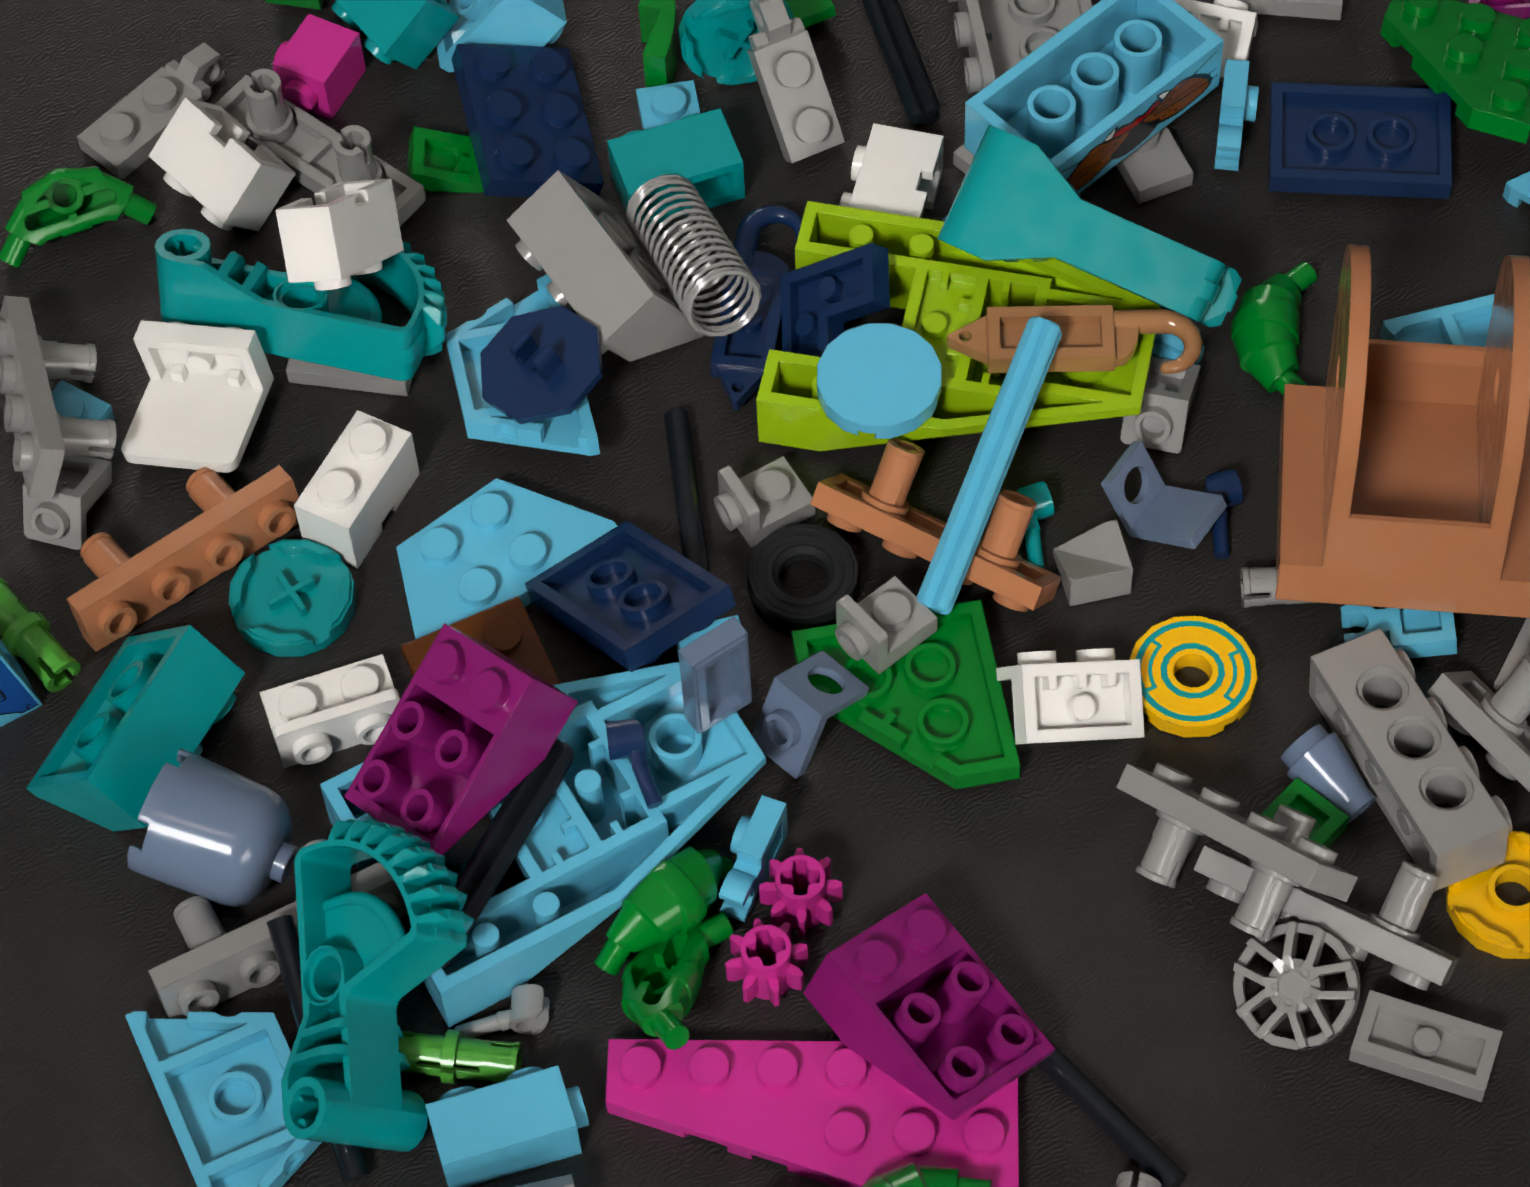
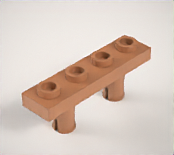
(914, 533)
(185, 559)

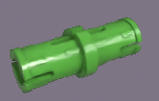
(29, 638)
(460, 1057)

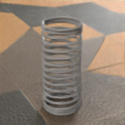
(686, 296)

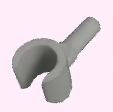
(527, 1015)

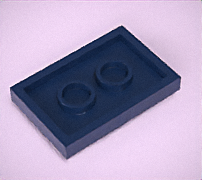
(524, 117)
(1359, 140)
(630, 595)

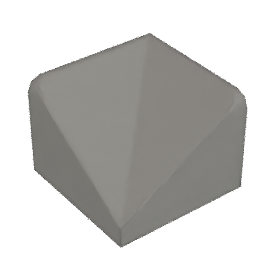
(1095, 565)

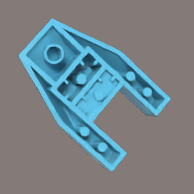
(593, 834)

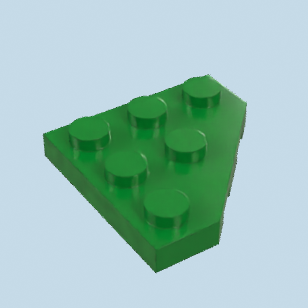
(1472, 57)
(933, 703)

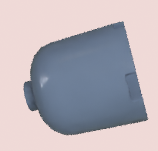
(213, 833)

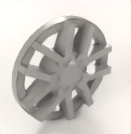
(1296, 986)

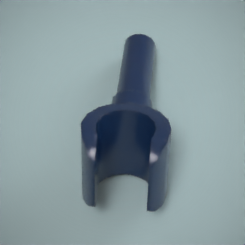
(1229, 486)
(628, 741)

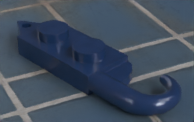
(742, 355)

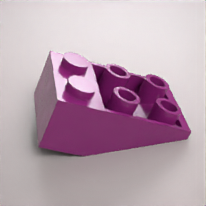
(458, 740)
(926, 1010)

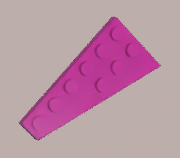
(807, 1109)

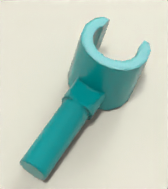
(1041, 495)

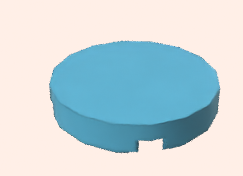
(879, 380)

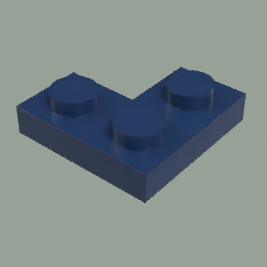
(828, 294)

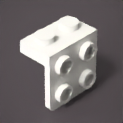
(199, 396)

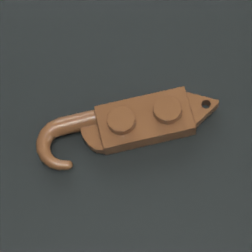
(1090, 340)

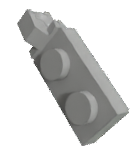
(792, 83)
(134, 125)

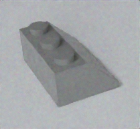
(599, 269)

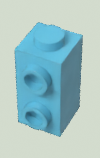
(506, 1126)

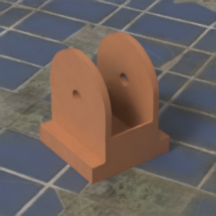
(1411, 464)

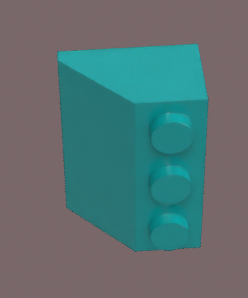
(144, 708)

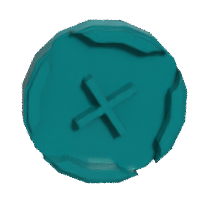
(717, 39)
(292, 598)

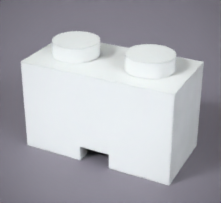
(211, 162)
(896, 172)
(341, 235)
(358, 487)

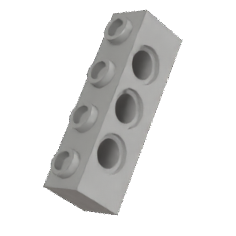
(1445, 841)

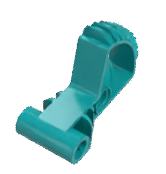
(1024, 208)
(294, 319)
(354, 971)

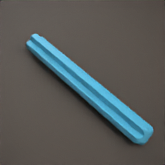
(989, 465)

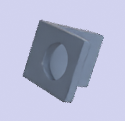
(1159, 510)
(798, 711)

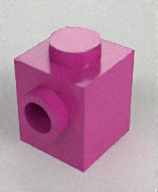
(319, 66)

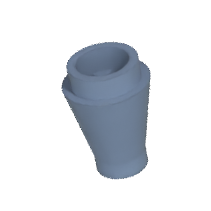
(1328, 769)

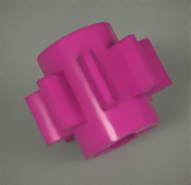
(795, 874)
(772, 944)

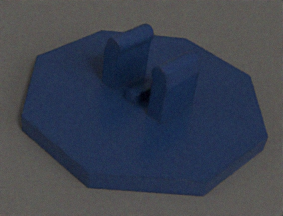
(541, 365)

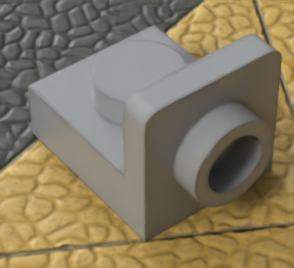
(1163, 409)
(762, 500)
(63, 518)
(883, 625)

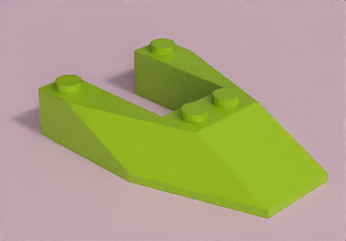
(941, 294)

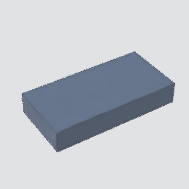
(715, 675)

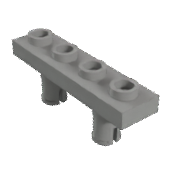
(309, 146)
(29, 408)
(1491, 717)
(1275, 860)
(1385, 934)
(243, 959)

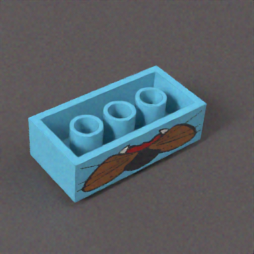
(1101, 85)

